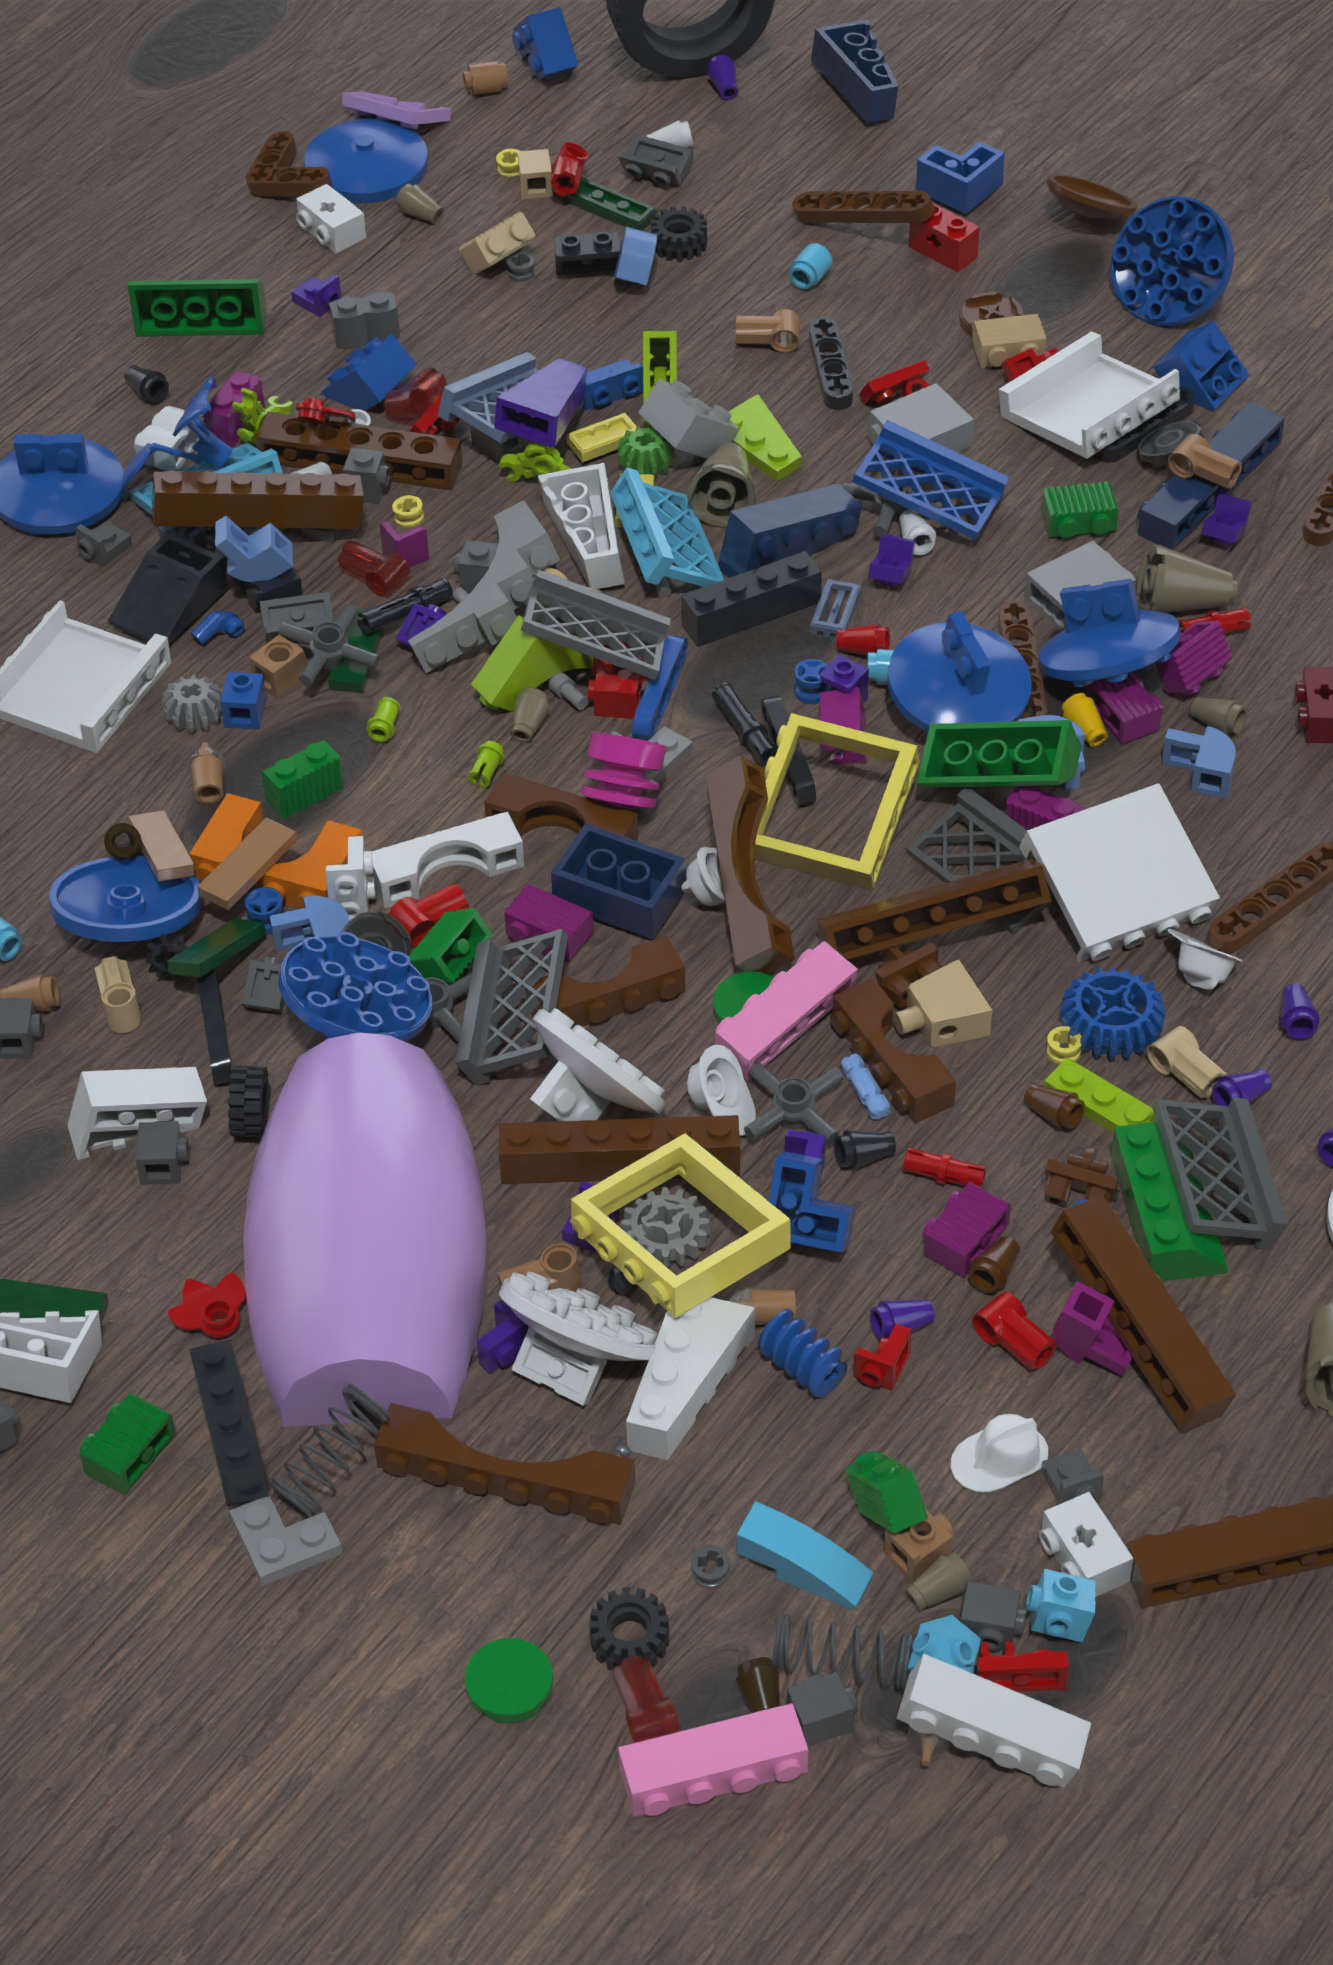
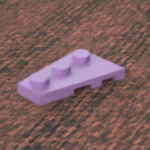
(388, 109)

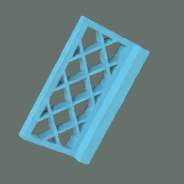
(242, 459)
(651, 538)

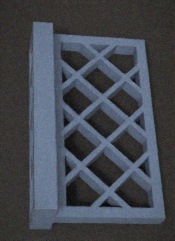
(481, 391)

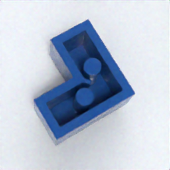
(546, 43)
(960, 179)
(811, 1219)

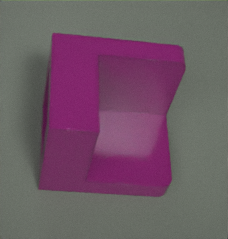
(410, 545)

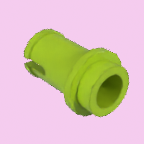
(381, 726)
(489, 757)

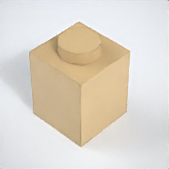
(535, 174)

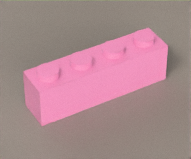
(786, 1007)
(713, 1760)

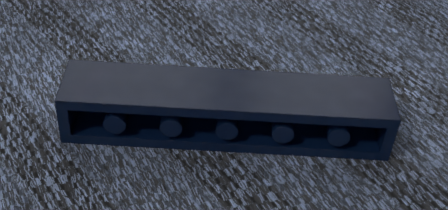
(1186, 502)

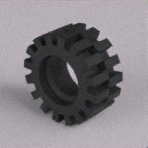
(679, 233)
(248, 1101)
(623, 1609)

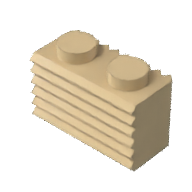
(497, 243)
(1006, 337)

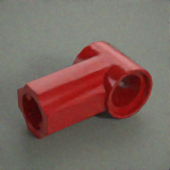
(568, 168)
(421, 915)
(1007, 1323)

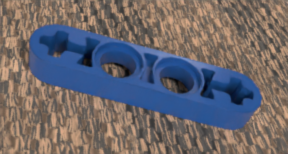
(660, 690)

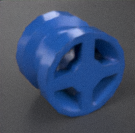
(808, 682)
(262, 904)

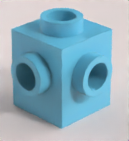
(1061, 1605)
(946, 1641)

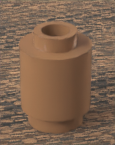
(485, 77)

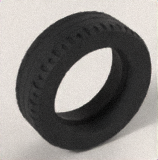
(689, 48)

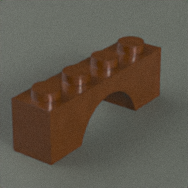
(538, 805)
(650, 976)
(916, 1082)

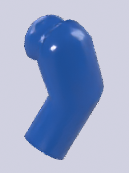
(218, 622)

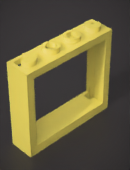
(817, 862)
(683, 1156)

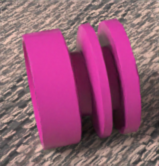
(623, 770)

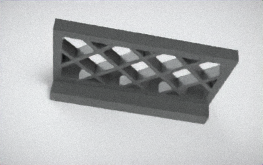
(591, 610)
(990, 826)
(487, 1003)
(1246, 1169)

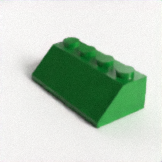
(197, 307)
(999, 754)
(1156, 1207)

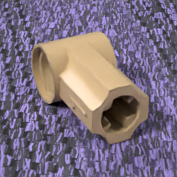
(118, 995)
(1180, 1055)

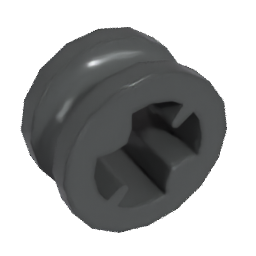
(521, 266)
(721, 1572)

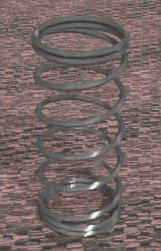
(301, 1501)
(903, 1652)

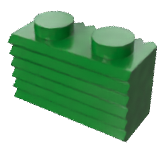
(1079, 509)
(303, 779)
(450, 945)
(126, 1442)
(886, 1491)

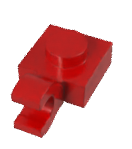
(1024, 361)

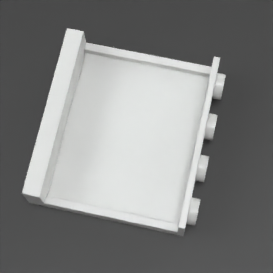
(1085, 397)
(78, 679)
(1122, 871)

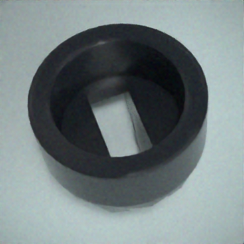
(618, 1281)

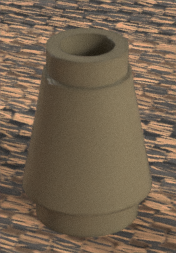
(419, 204)
(529, 712)
(1221, 714)
(941, 1581)

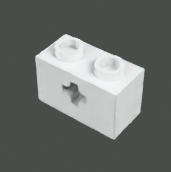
(331, 218)
(1086, 1543)

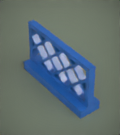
(936, 466)

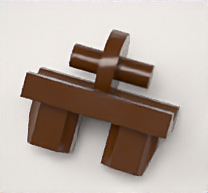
(905, 968)
(1080, 1175)

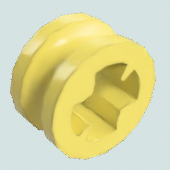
(508, 162)
(411, 518)
(1061, 1035)

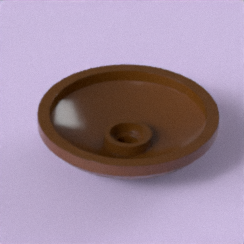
(1090, 199)

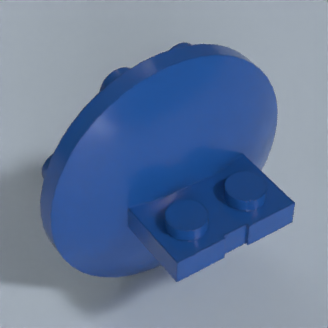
(1172, 261)
(58, 483)
(1107, 635)
(958, 675)
(354, 987)

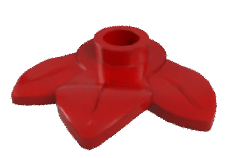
(314, 411)
(206, 1304)

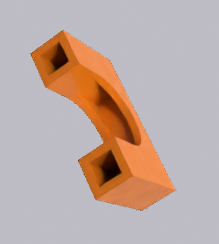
(293, 880)

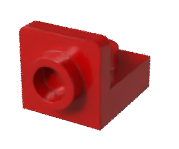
(887, 1363)

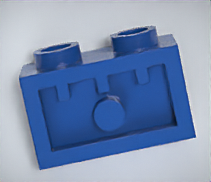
(612, 383)

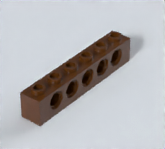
(411, 456)

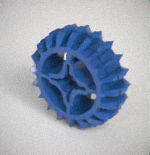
(1112, 1005)

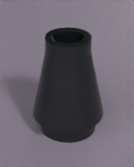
(147, 383)
(862, 1147)

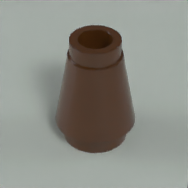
(1056, 1105)
(994, 1265)

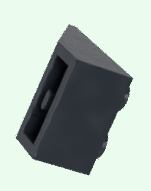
(169, 589)

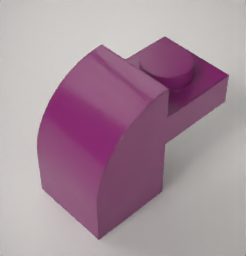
(1086, 1331)

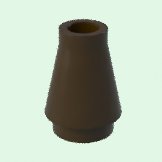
(126, 850)
(759, 1683)

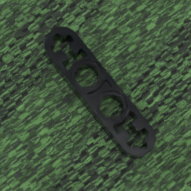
(830, 362)
(1128, 443)
(798, 774)
(214, 1028)

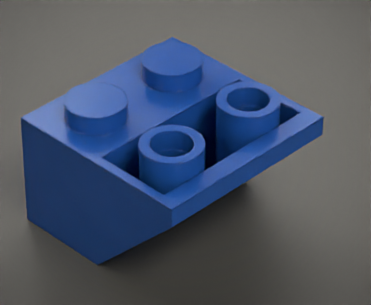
(1204, 365)
(369, 373)

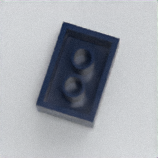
(620, 880)

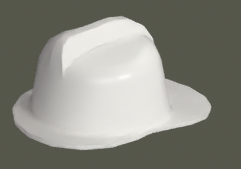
(705, 878)
(1201, 963)
(719, 1086)
(999, 1454)

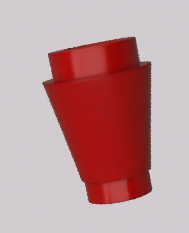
(864, 639)

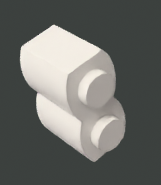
(161, 433)

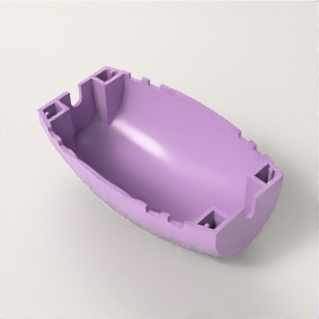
(364, 1235)

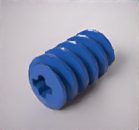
(802, 1354)

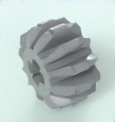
(192, 703)

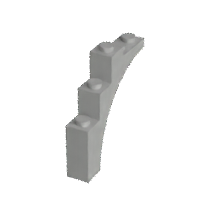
(491, 604)

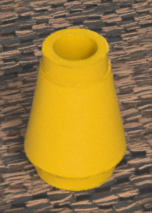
(1085, 714)

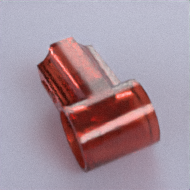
(415, 396)
(379, 571)
(647, 1709)

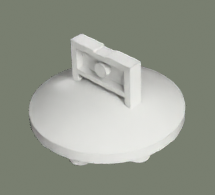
(588, 1075)
(569, 1338)

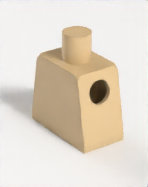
(945, 1007)

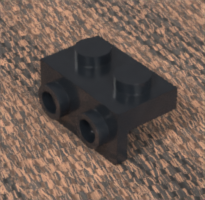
(586, 253)

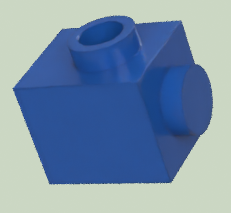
(243, 700)

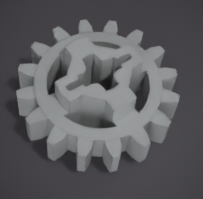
(668, 1225)

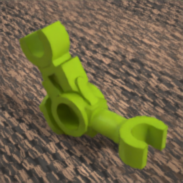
(254, 414)
(534, 461)

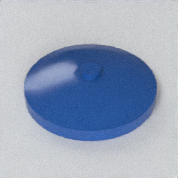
(369, 158)
(122, 900)

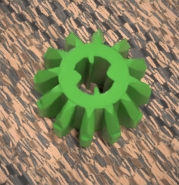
(645, 451)

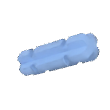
(865, 1086)

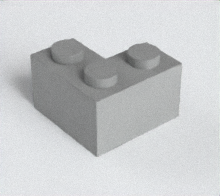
(687, 420)

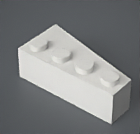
(585, 518)
(684, 1372)

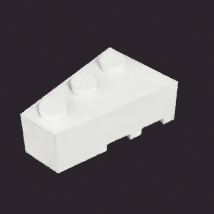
(115, 1102)
(48, 1353)

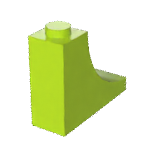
(659, 360)
(523, 663)

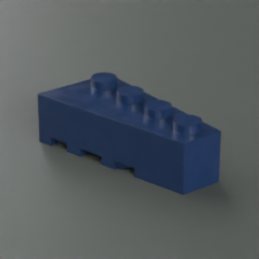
(856, 68)
(787, 527)

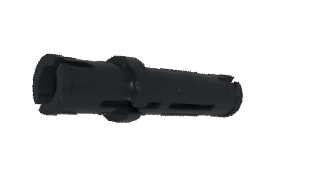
(400, 607)
(750, 731)

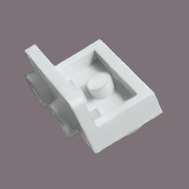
(350, 882)

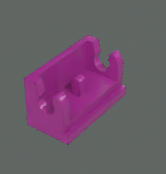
(846, 711)

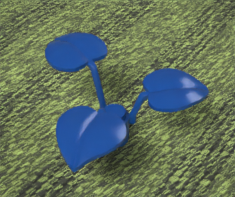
(207, 445)

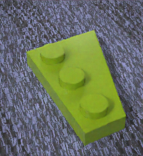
(764, 439)

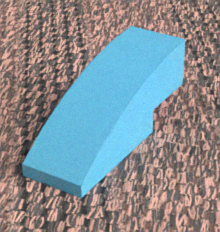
(803, 1556)

